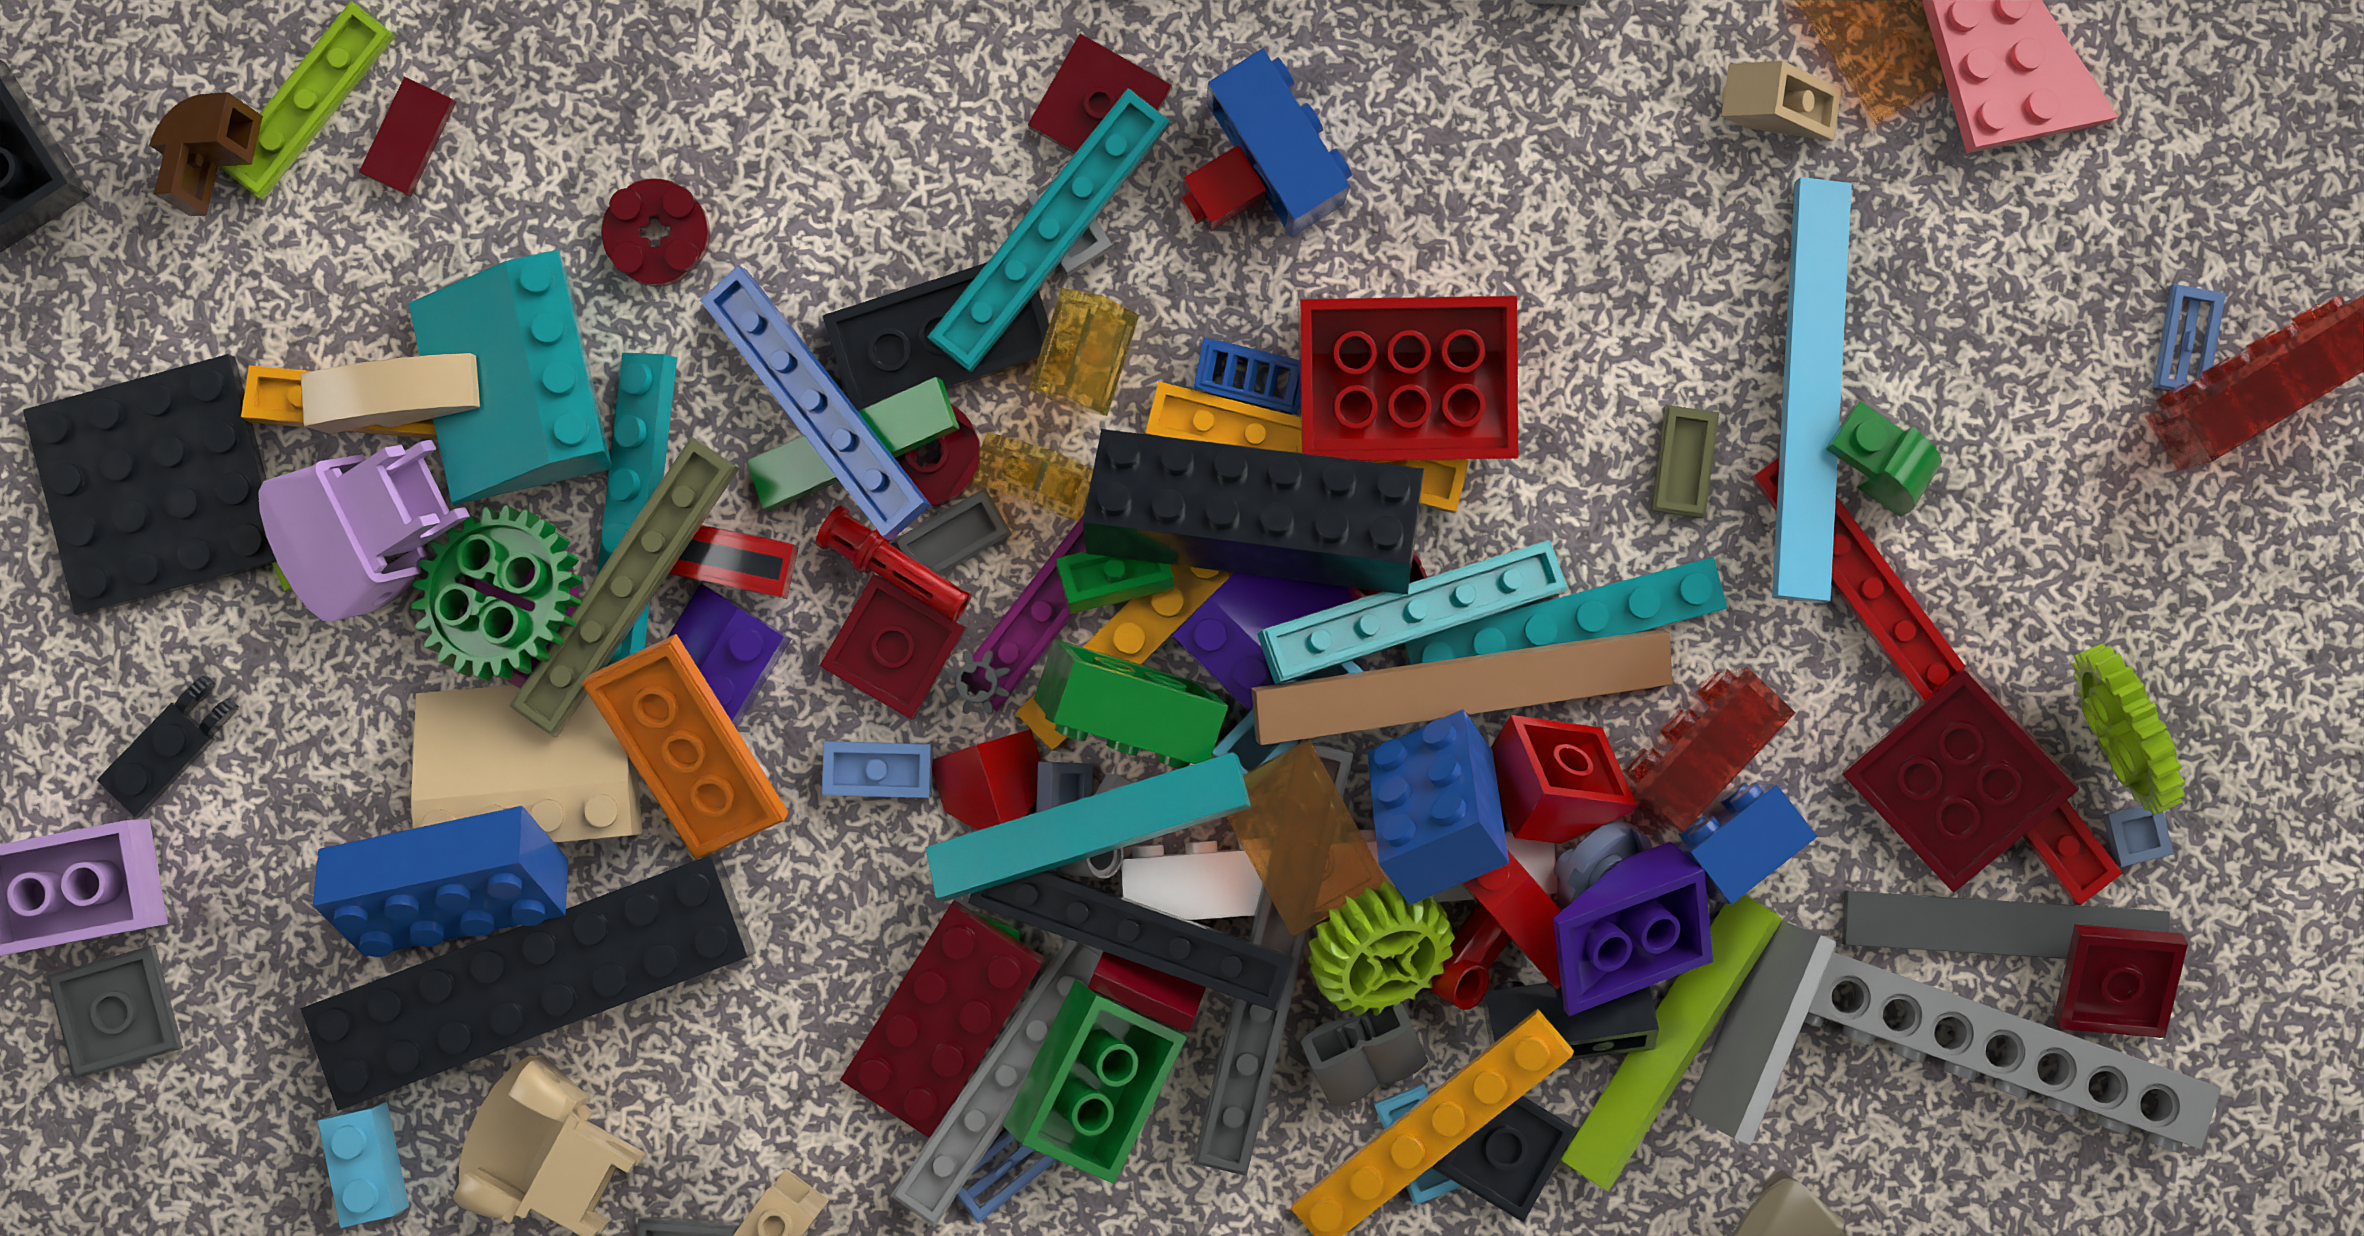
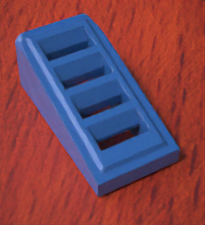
(1213, 348)

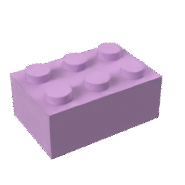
(79, 886)

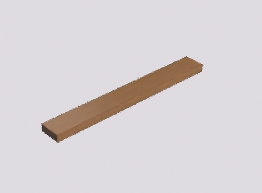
(1466, 683)

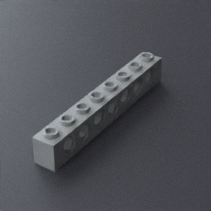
(2183, 1103)

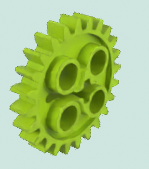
(2128, 728)

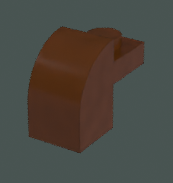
(197, 140)

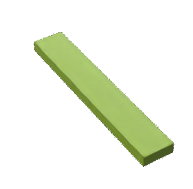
(1684, 1024)

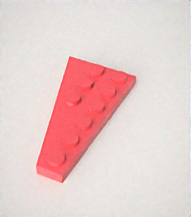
(2012, 72)

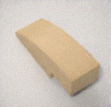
(389, 392)

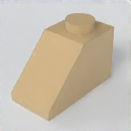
(1780, 100)

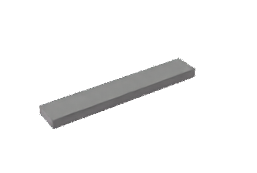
(988, 1096)

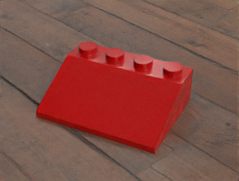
(1409, 378)

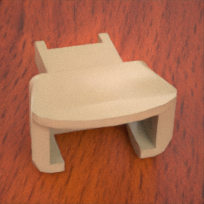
(539, 1151)

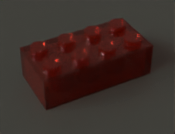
(2261, 383)

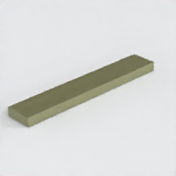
(625, 585)

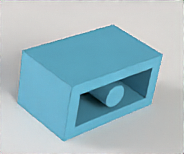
(363, 1164)

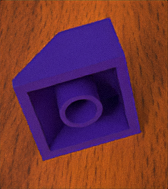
(729, 648)

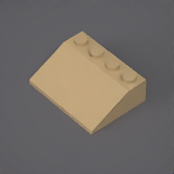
(487, 757)

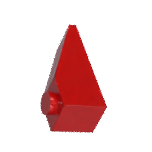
(1521, 912)

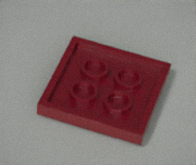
(1960, 779)

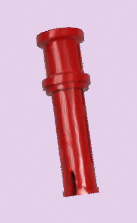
(874, 553)

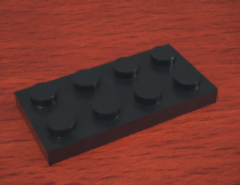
(886, 345)

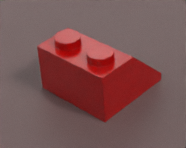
(1557, 779)

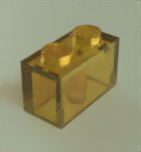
(1084, 351)

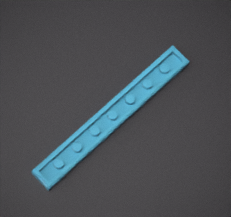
(1811, 390)

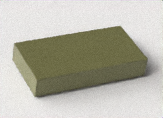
(1684, 461)

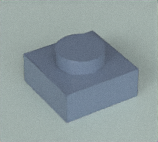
(2137, 835)

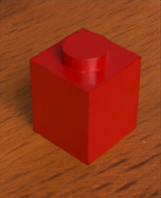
(1222, 189)

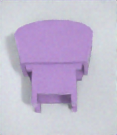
(345, 516)

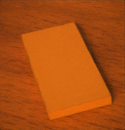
(685, 747)

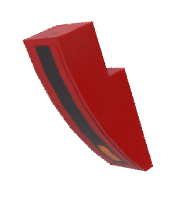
(738, 561)

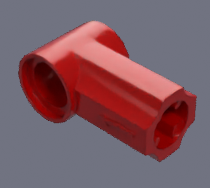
(1474, 951)

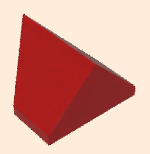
(989, 780)

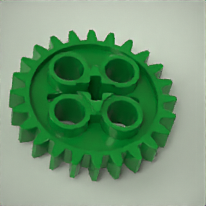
(477, 639)

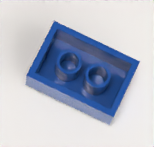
(1279, 140)
(1436, 807)

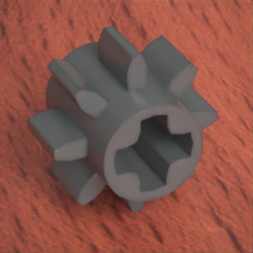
(973, 668)

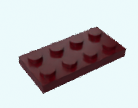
(942, 1018)

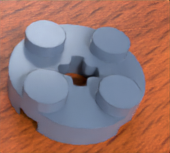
(1595, 857)

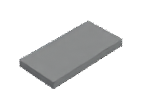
(1760, 1032)

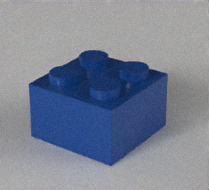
(1745, 839)

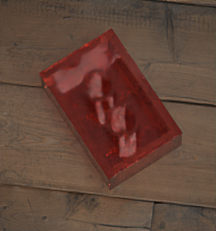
(1705, 747)

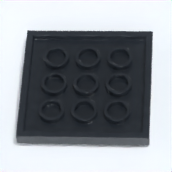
(152, 484)

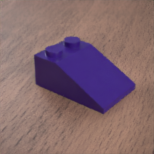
(1225, 628)
(1633, 928)

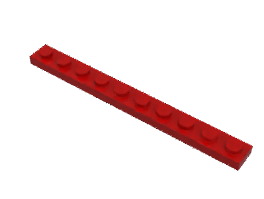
(1928, 662)

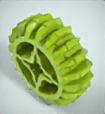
(1379, 950)

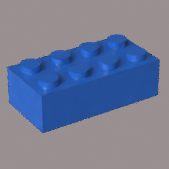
(441, 882)

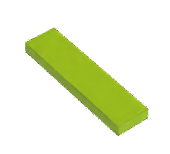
(312, 96)

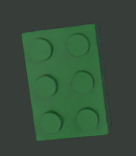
(1129, 705)
(1093, 1082)

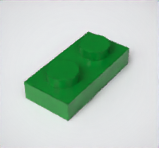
(1102, 580)

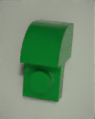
(1893, 461)

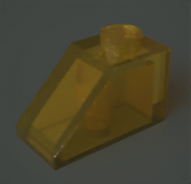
(1034, 476)

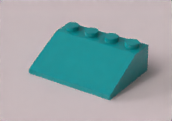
(533, 379)

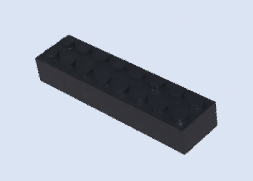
(528, 981)

